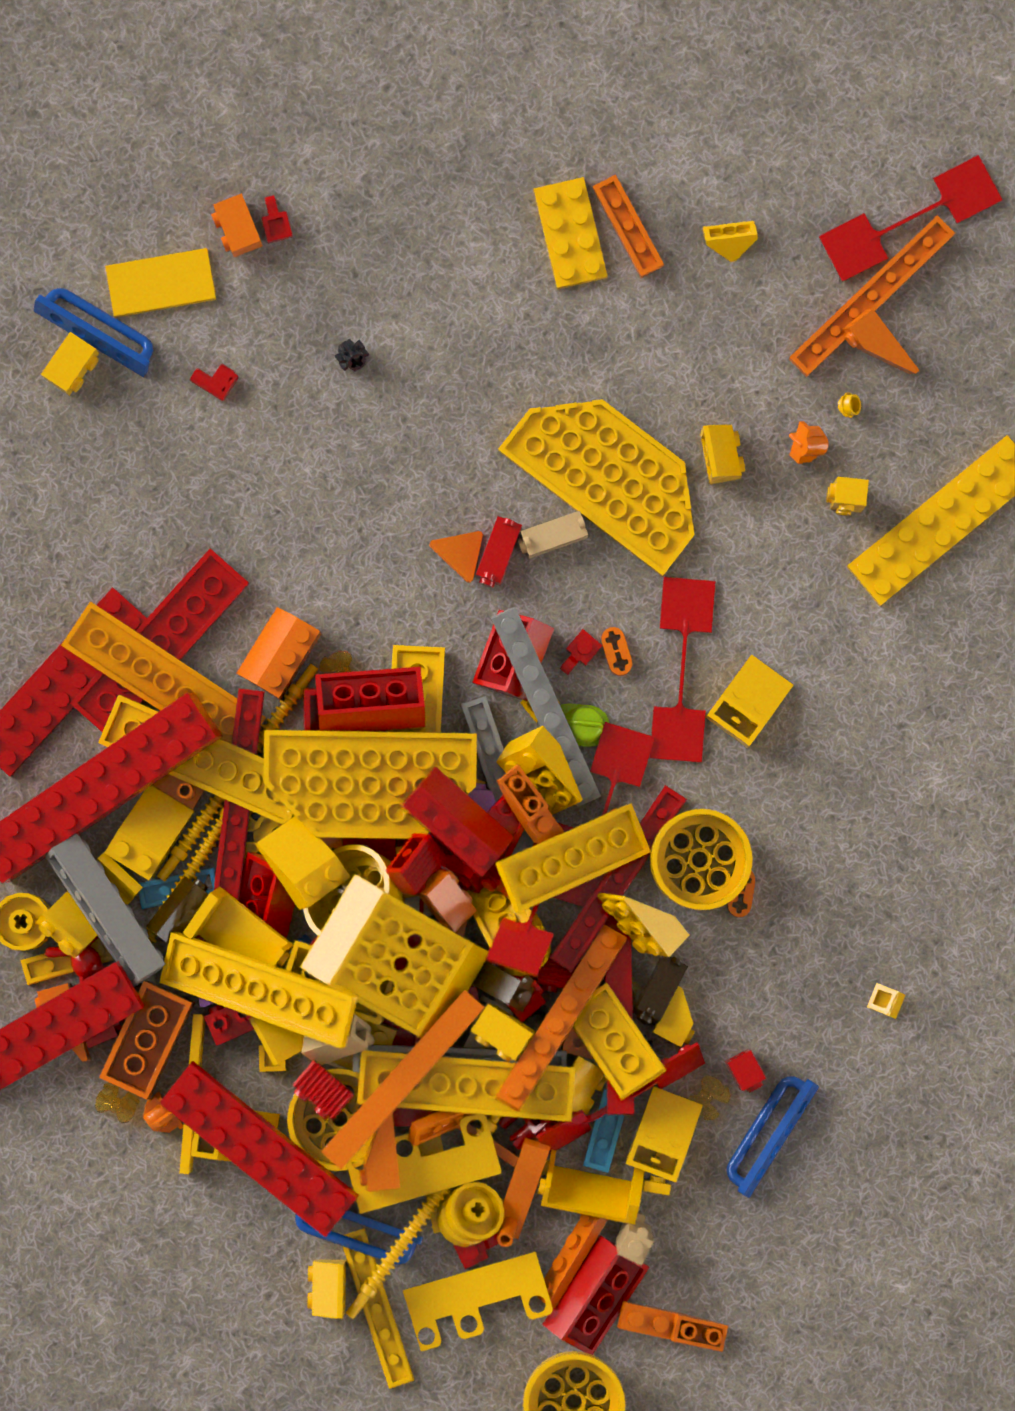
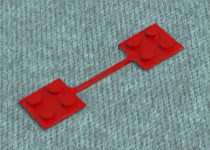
(963, 191)
(687, 608)
(621, 758)
(521, 944)
(679, 1065)

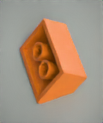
(279, 653)

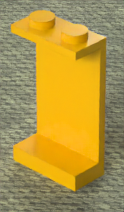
(67, 922)
(236, 928)
(591, 1192)

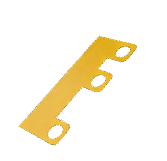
(433, 1172)
(467, 1291)

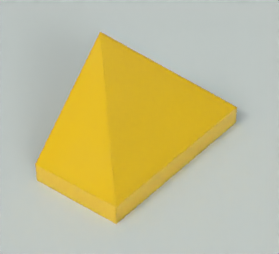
(731, 239)

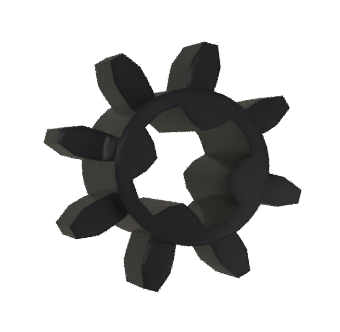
(351, 355)

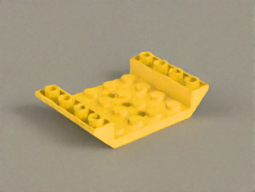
(367, 936)

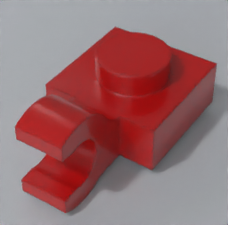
(276, 223)
(582, 650)
(474, 1254)

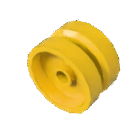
(12, 910)
(470, 1214)

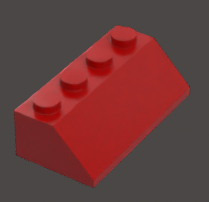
(371, 700)
(457, 822)
(595, 1297)

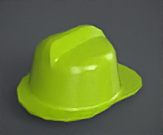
(585, 723)

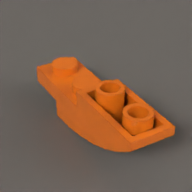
(528, 805)
(672, 1326)

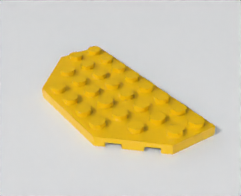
(610, 475)
(357, 780)

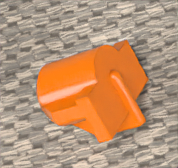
(808, 443)
(159, 1117)

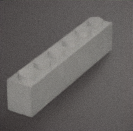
(105, 909)

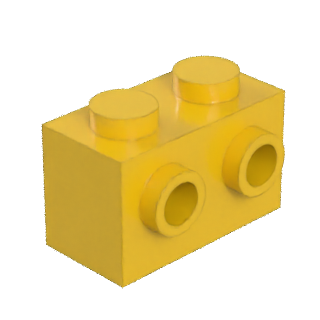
(70, 364)
(847, 495)

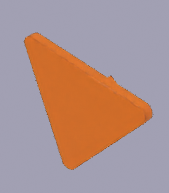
(460, 552)

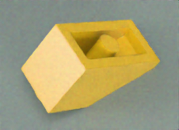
(676, 1021)

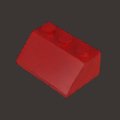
(495, 666)
(265, 894)

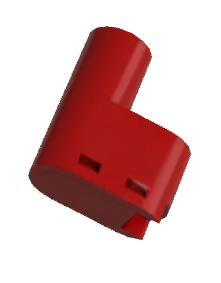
(217, 385)

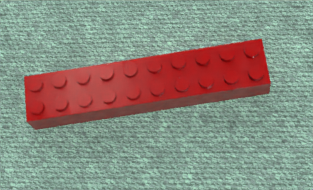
(104, 783)

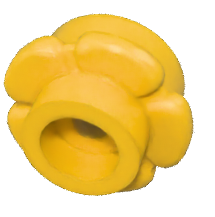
(849, 405)

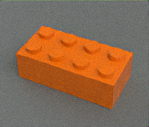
(147, 1041)

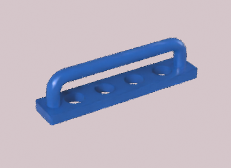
(99, 340)
(749, 1183)
(358, 1245)

